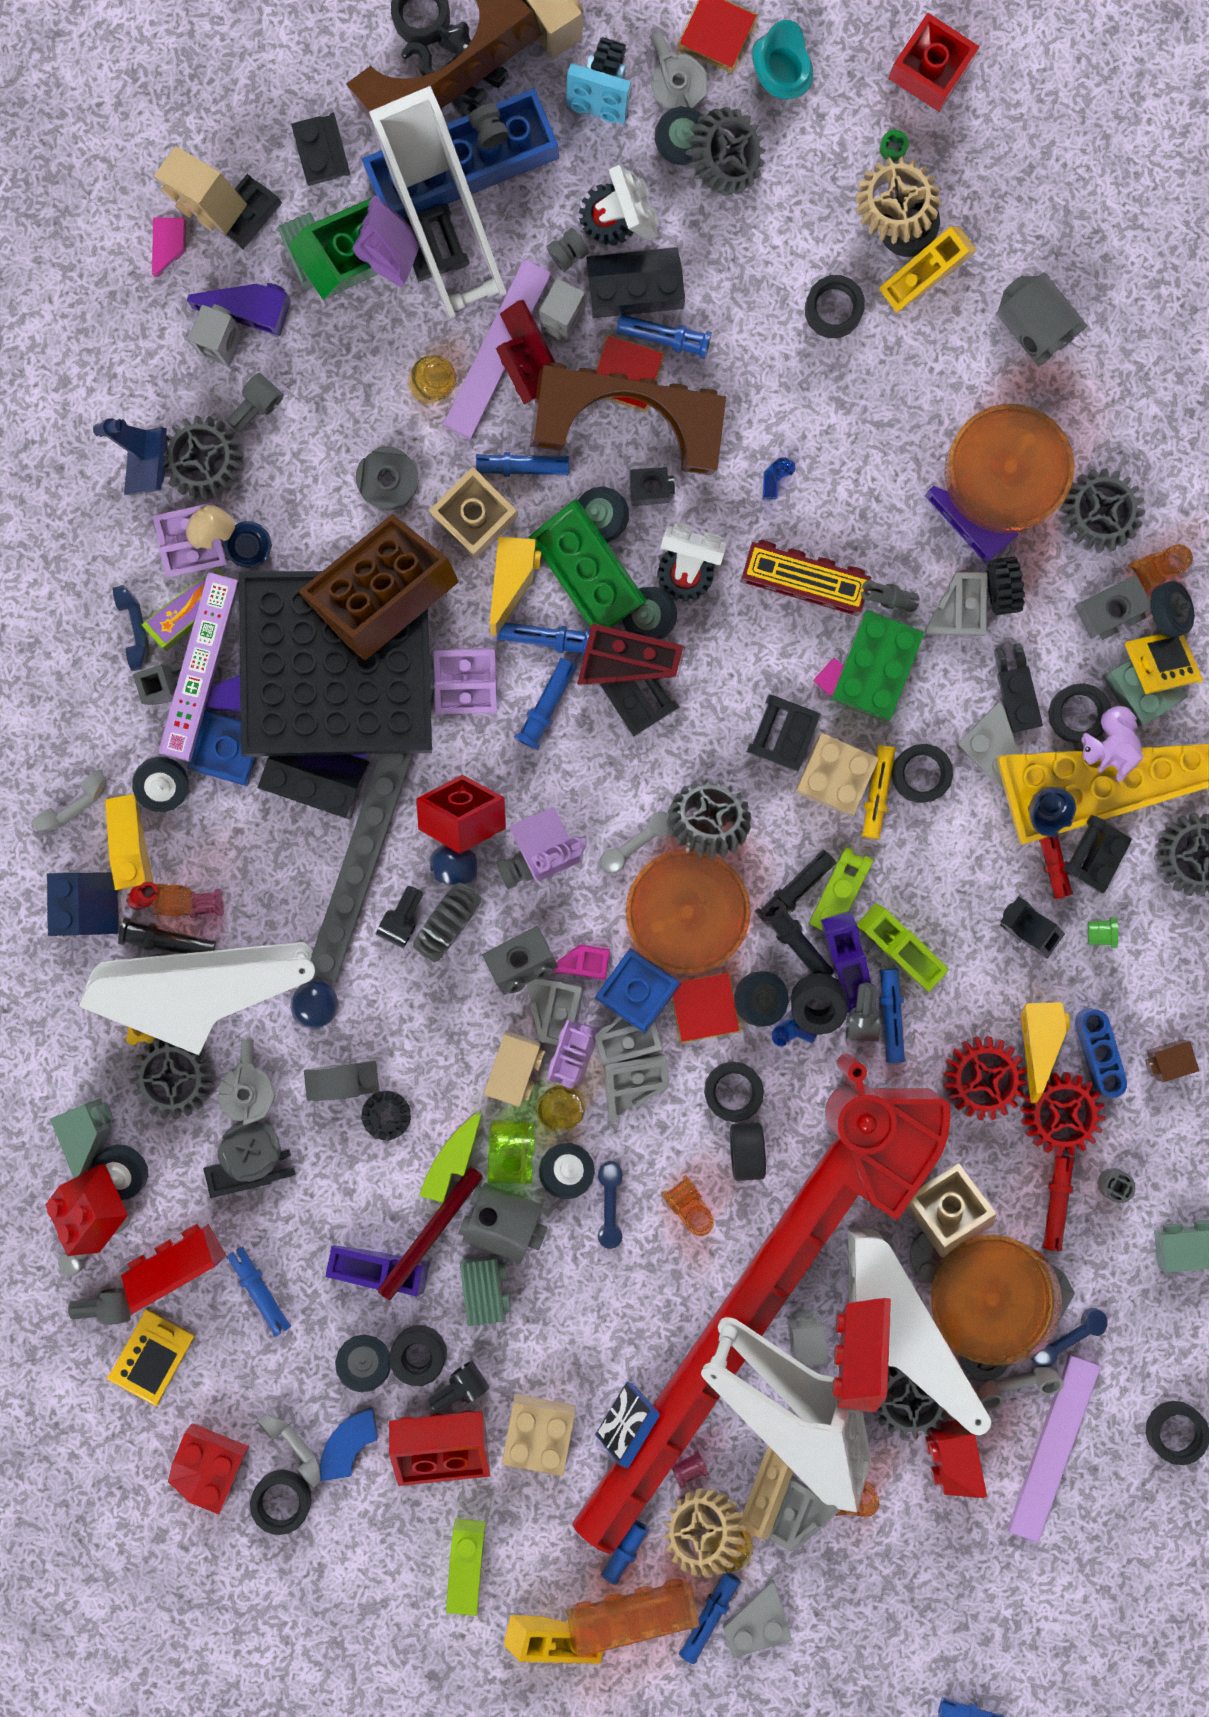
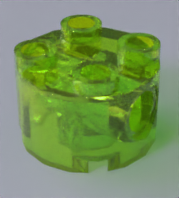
(510, 1152)

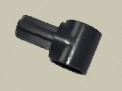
(399, 924)
(464, 1385)

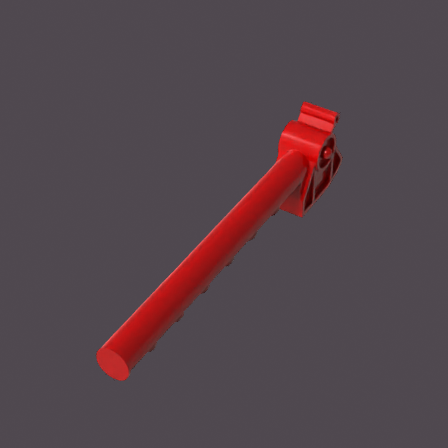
(882, 1153)

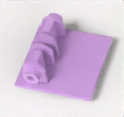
(546, 844)
(572, 1054)

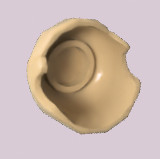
(207, 525)

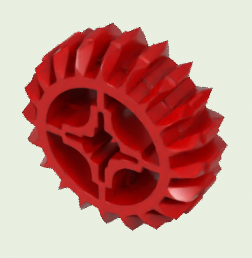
(1008, 1064)
(1072, 1103)

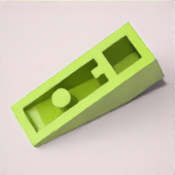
(465, 1566)

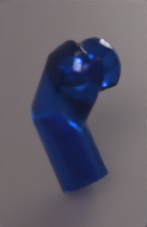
(775, 472)
(788, 1031)

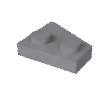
(990, 739)
(552, 1005)
(624, 1042)
(633, 1083)

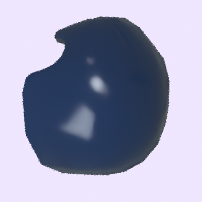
(248, 545)
(1051, 810)
(453, 867)
(314, 1005)

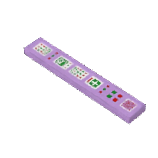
(199, 667)

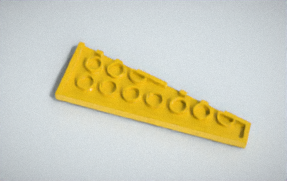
(1160, 776)

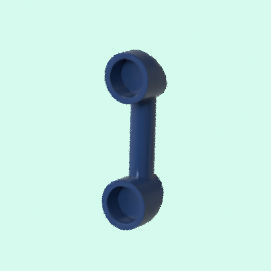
(137, 654)
(610, 1177)
(1093, 1323)

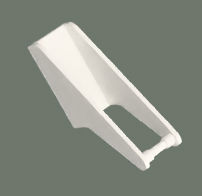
(416, 149)
(188, 992)
(914, 1338)
(824, 1446)

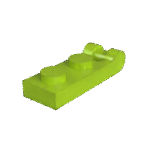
(841, 887)

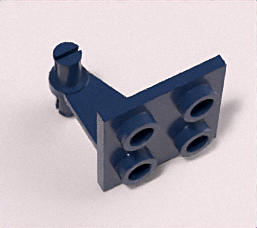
(144, 454)

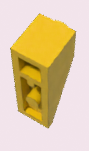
(928, 268)
(513, 575)
(126, 843)
(1043, 1034)
(543, 1640)

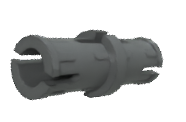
(890, 596)

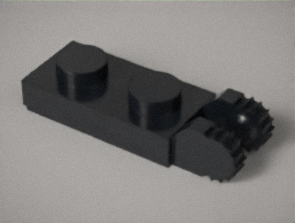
(1018, 691)
(221, 1184)

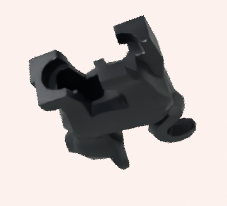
(455, 39)

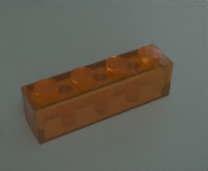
(632, 1617)

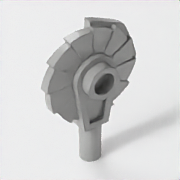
(678, 78)
(246, 1091)

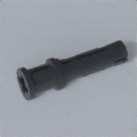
(801, 883)
(790, 933)
(152, 937)

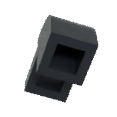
(1031, 927)

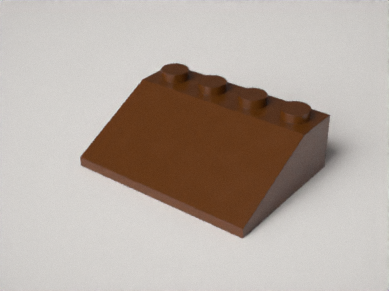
(379, 586)

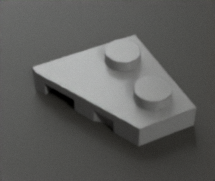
(962, 607)
(800, 1516)
(758, 1623)

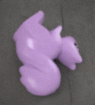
(1122, 746)

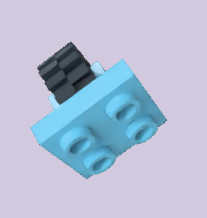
(601, 84)

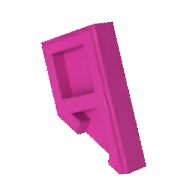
(167, 243)
(585, 962)

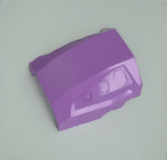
(387, 242)

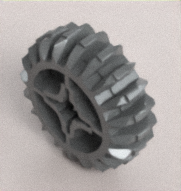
(710, 145)
(188, 462)
(1108, 521)
(704, 828)
(1195, 842)
(447, 922)
(173, 1091)
(899, 1398)

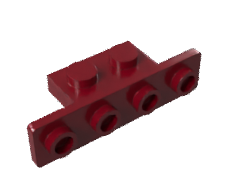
(525, 352)

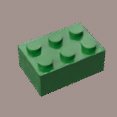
(328, 251)
(877, 666)

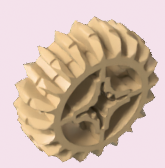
(920, 191)
(710, 1557)

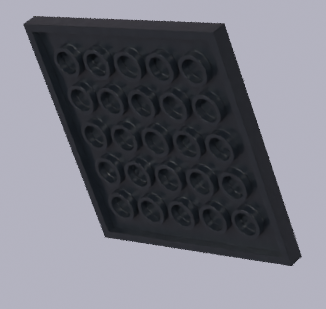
(314, 693)

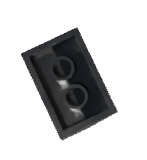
(635, 282)
(317, 780)

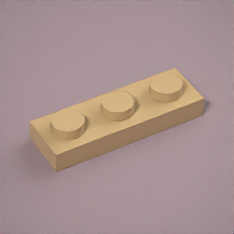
(766, 1495)

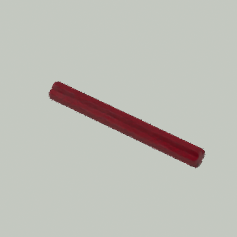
(430, 1234)

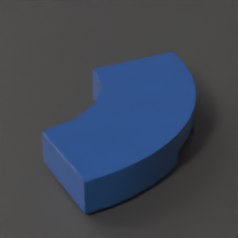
(346, 1442)

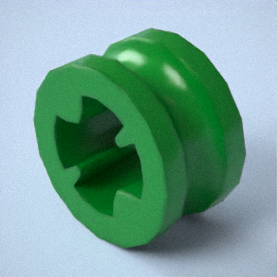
(898, 137)

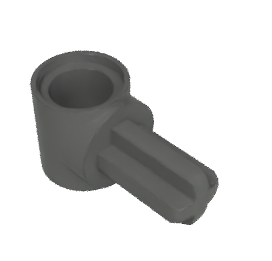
(259, 398)
(863, 1019)
(109, 1307)

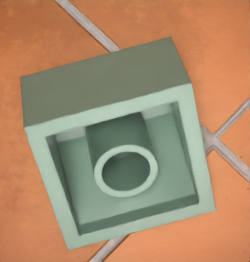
(1130, 694)
(83, 1134)

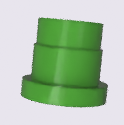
(1103, 932)

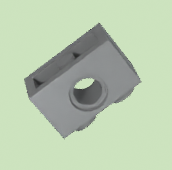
(562, 311)
(215, 334)
(807, 1338)

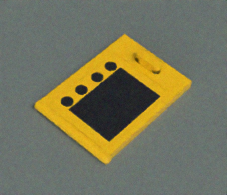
(1163, 662)
(151, 1357)

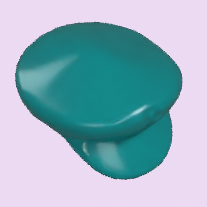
(783, 61)

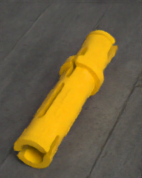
(871, 828)

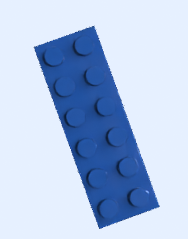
(527, 147)

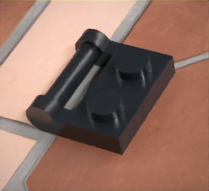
(458, 258)
(634, 707)
(793, 737)
(1098, 859)

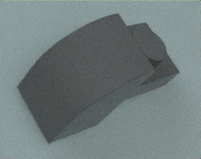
(157, 683)
(341, 1081)

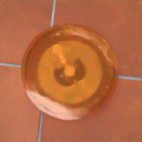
(1009, 468)
(687, 912)
(996, 1300)

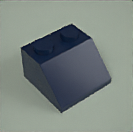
(82, 904)

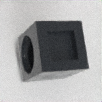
(639, 477)

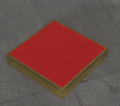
(717, 33)
(631, 360)
(705, 1007)

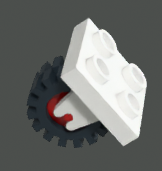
(619, 209)
(689, 563)

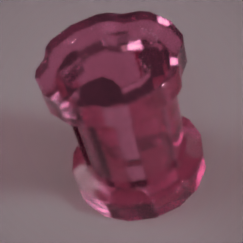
(207, 903)
(690, 1469)

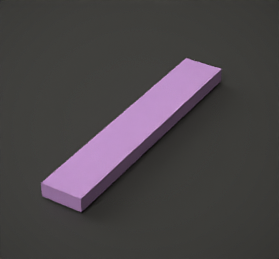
(487, 366)
(1053, 1448)

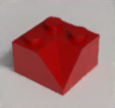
(933, 62)
(461, 813)
(86, 1211)
(956, 1460)
(206, 1467)

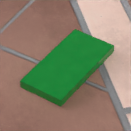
(587, 567)

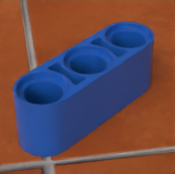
(1111, 1063)

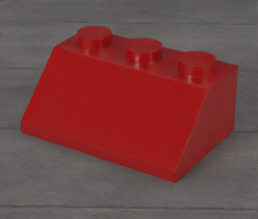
(171, 1266)
(862, 1355)
(439, 1448)

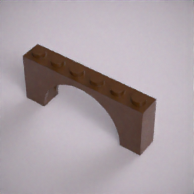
(501, 33)
(691, 414)

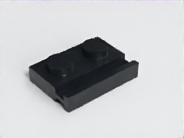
(320, 149)
(259, 208)

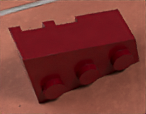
(627, 656)

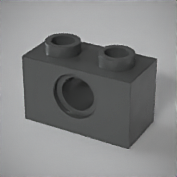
(1127, 595)
(504, 958)

